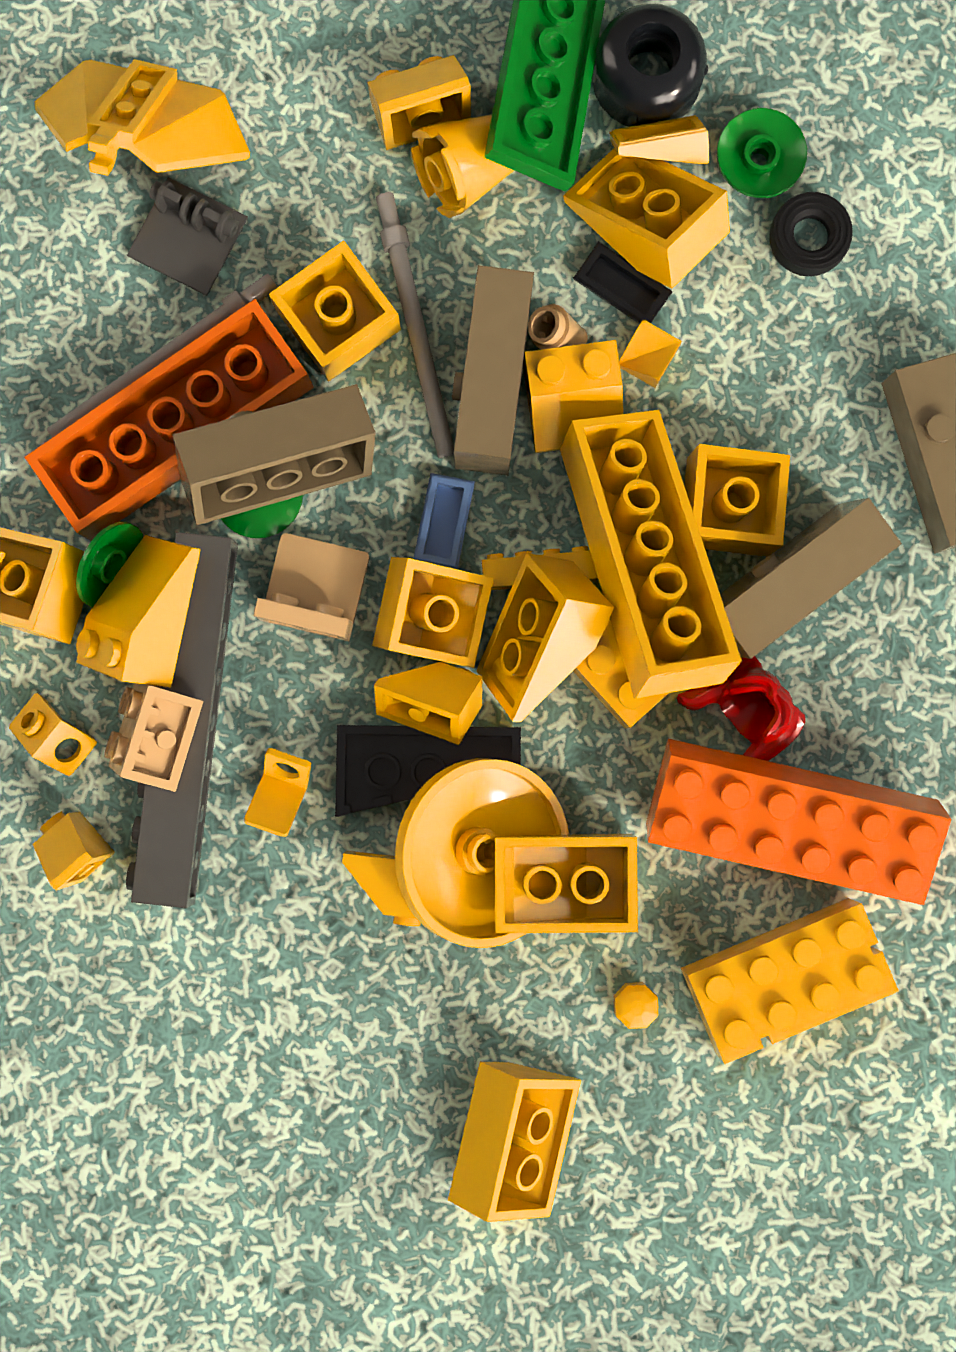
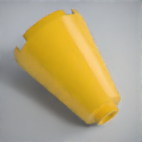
(453, 163)

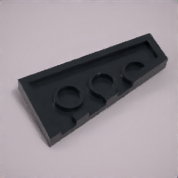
(393, 762)

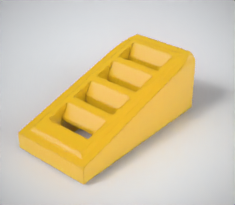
(667, 140)

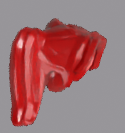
(755, 706)

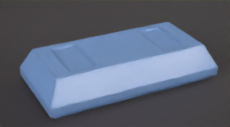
(444, 520)

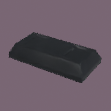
(622, 285)

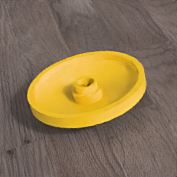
(450, 844)

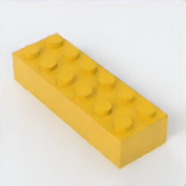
(648, 554)

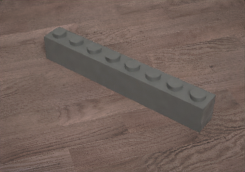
(171, 821)

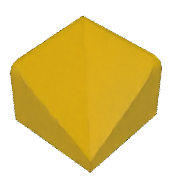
(649, 353)

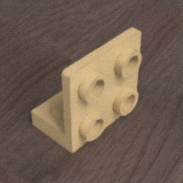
(314, 587)
(153, 735)

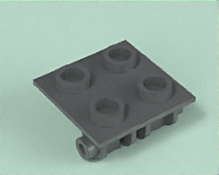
(186, 235)

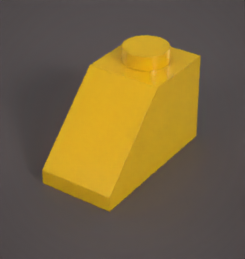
(431, 699)
(70, 849)
(378, 879)

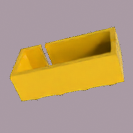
(789, 979)

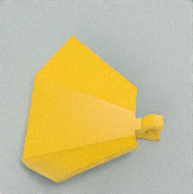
(144, 111)

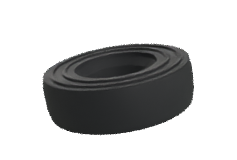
(810, 206)

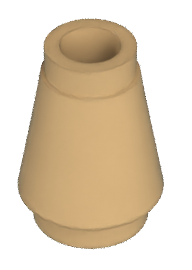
(554, 327)

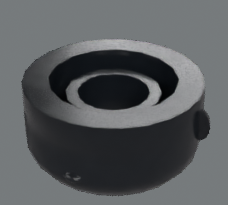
(640, 98)

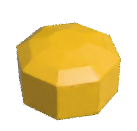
(635, 1005)

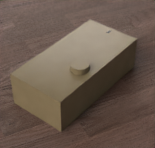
(492, 370)
(925, 422)
(275, 453)
(806, 573)

